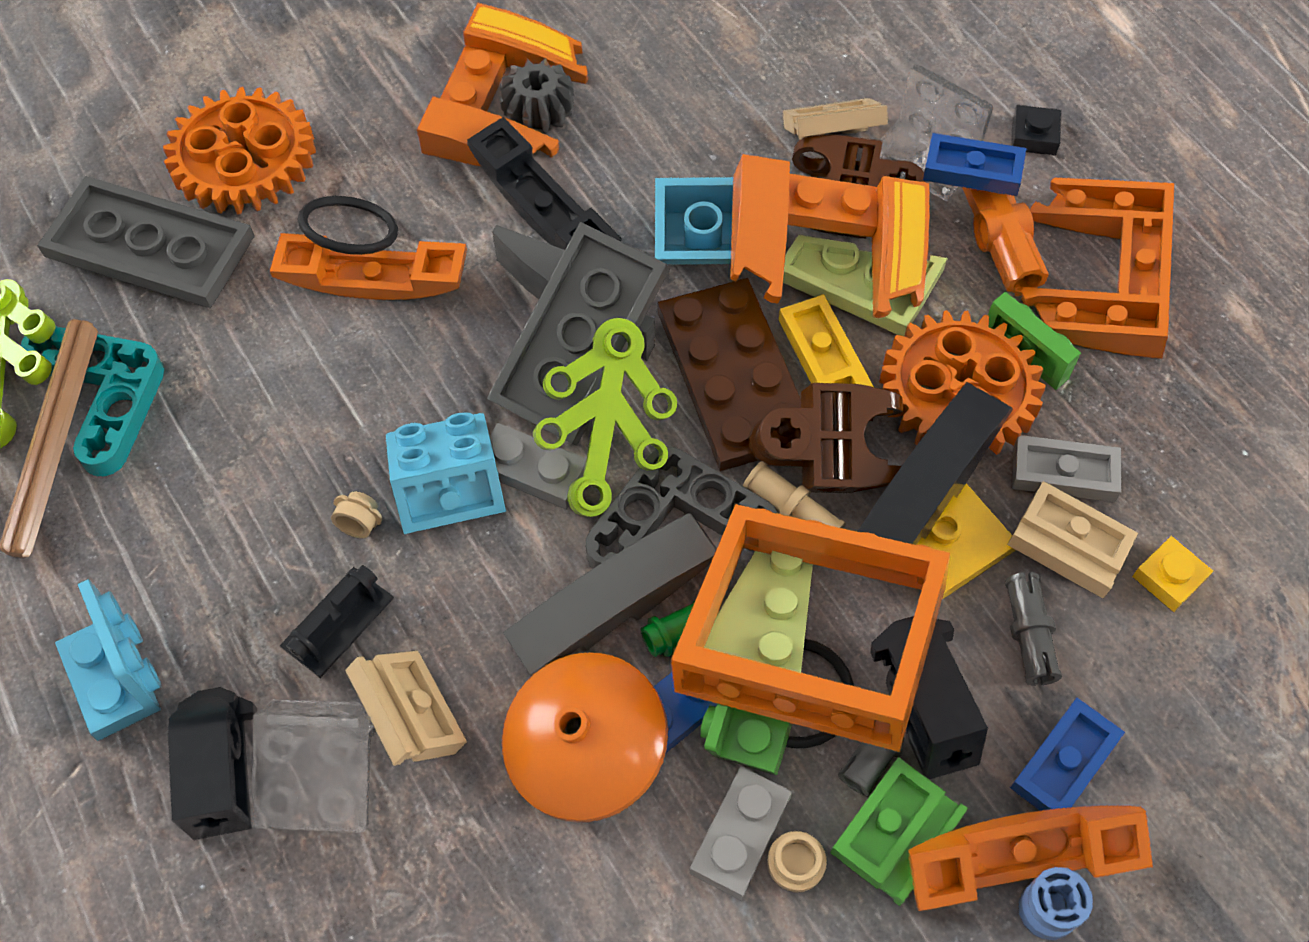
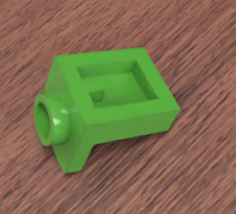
(745, 737)

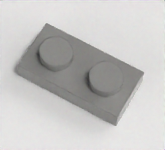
(1070, 466)
(532, 469)
(740, 833)

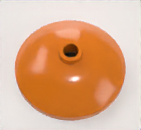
(610, 755)

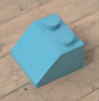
(693, 220)

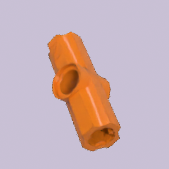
(1008, 234)

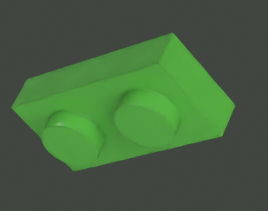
(1052, 349)

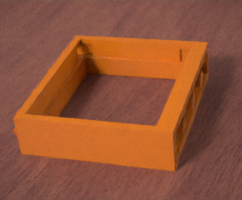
(795, 695)

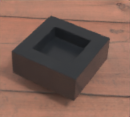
(1037, 129)

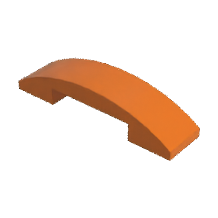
(375, 276)
(1023, 846)

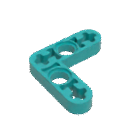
(115, 385)

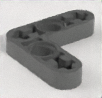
(674, 492)

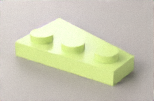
(845, 279)
(766, 612)

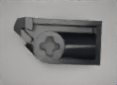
(944, 718)
(210, 763)

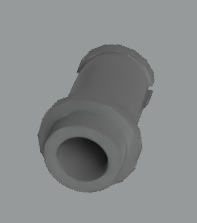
(866, 767)

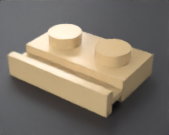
(845, 116)
(1073, 539)
(406, 707)

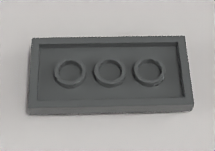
(147, 241)
(590, 285)

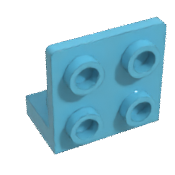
(443, 472)
(106, 668)

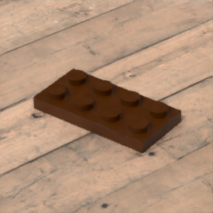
(728, 365)

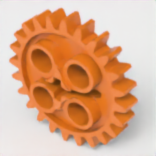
(239, 150)
(983, 353)

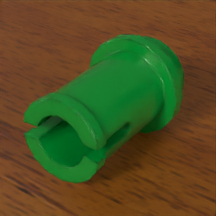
(664, 633)

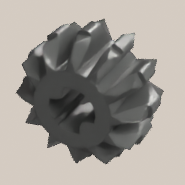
(537, 95)

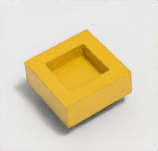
(1172, 573)

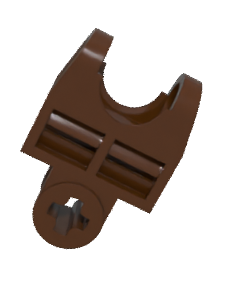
(841, 162)
(829, 437)

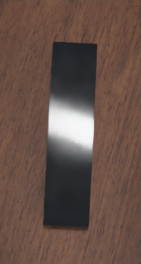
(938, 467)

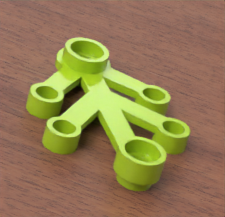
(28, 364)
(607, 408)

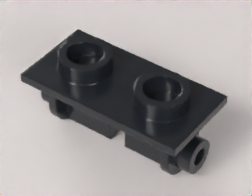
(337, 621)

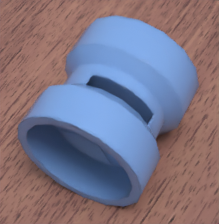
(1045, 911)

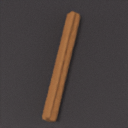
(48, 439)

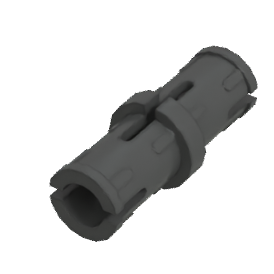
(1033, 629)

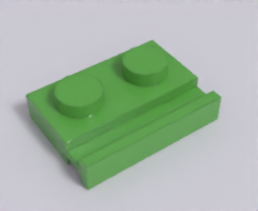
(895, 818)

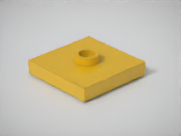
(970, 536)

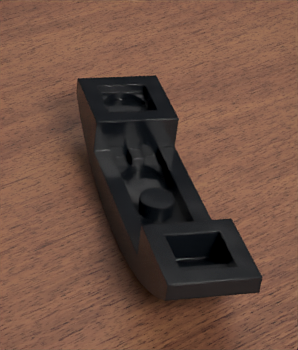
(528, 187)

